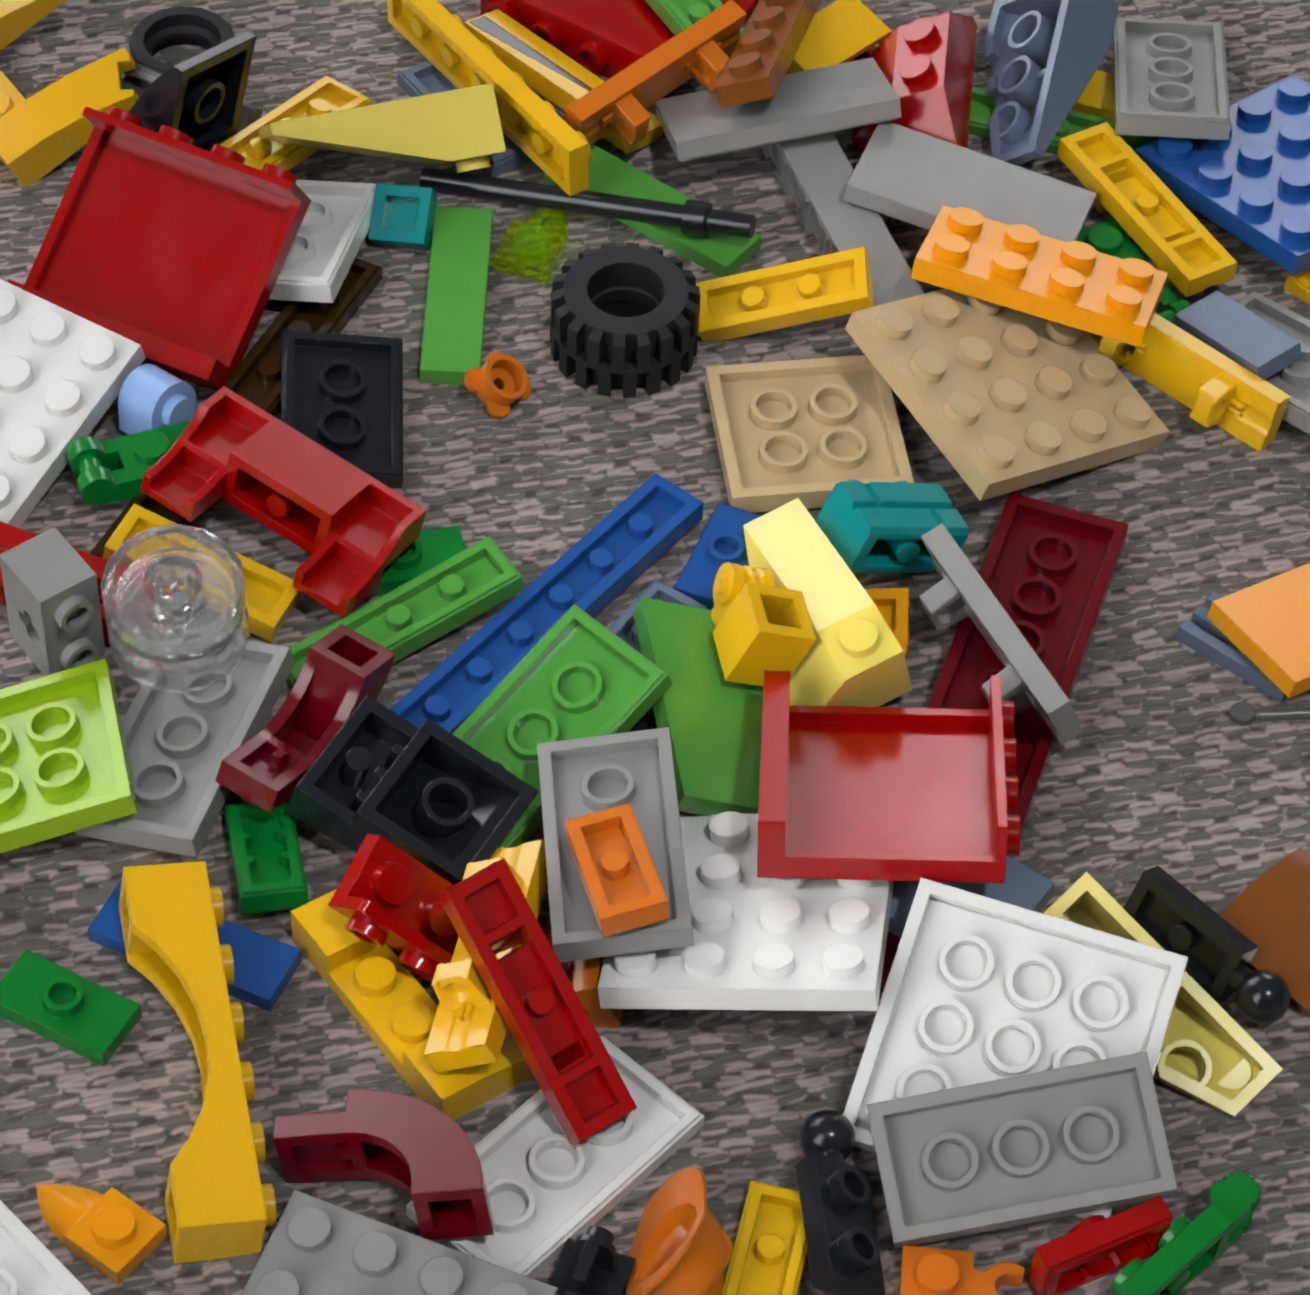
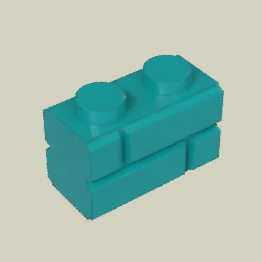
(882, 524)

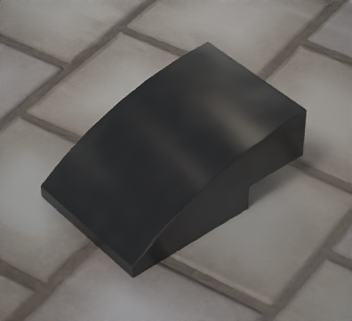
(201, 93)
(412, 789)

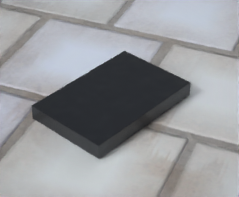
(347, 397)

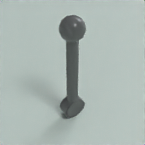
(1244, 714)

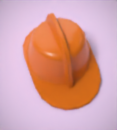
(679, 1241)

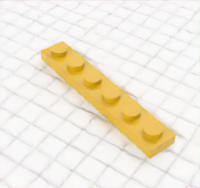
(522, 113)

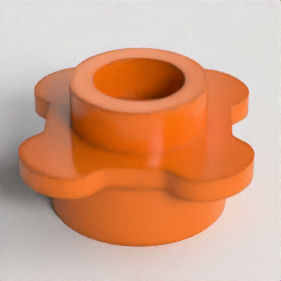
(510, 377)

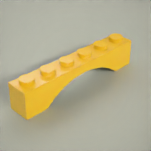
(214, 1181)

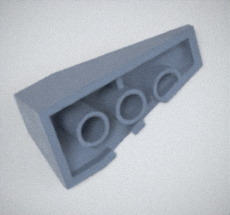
(1040, 67)

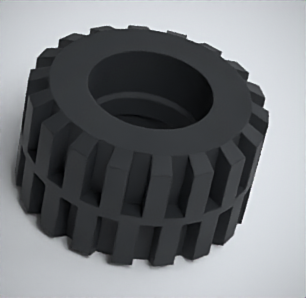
(624, 319)

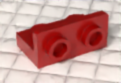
(397, 903)

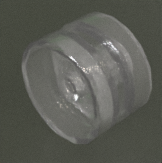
(176, 608)

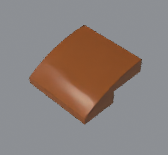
(1277, 919)

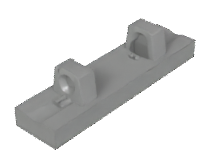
(965, 595)

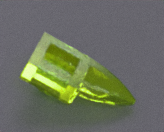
(533, 245)

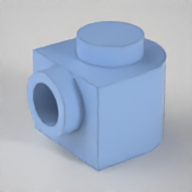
(154, 400)

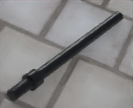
(693, 217)

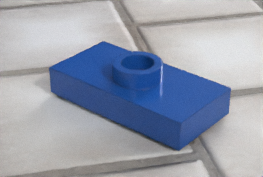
(719, 543)

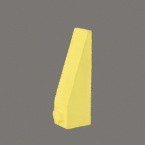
(424, 129)
(854, 649)
(1203, 1046)

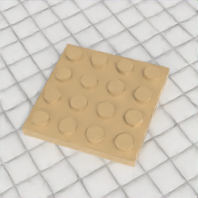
(1005, 389)

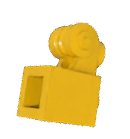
(758, 624)

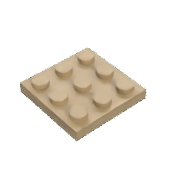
(802, 429)

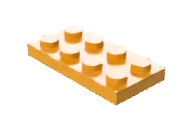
(1040, 275)

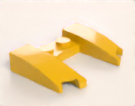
(50, 124)
(397, 1011)

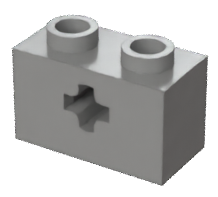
(52, 603)

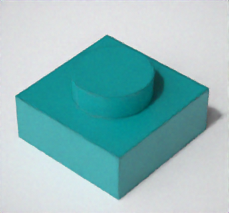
(403, 216)

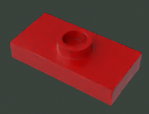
(1098, 1247)

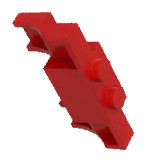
(293, 488)

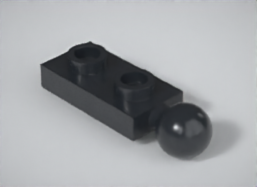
(1214, 948)
(837, 1209)

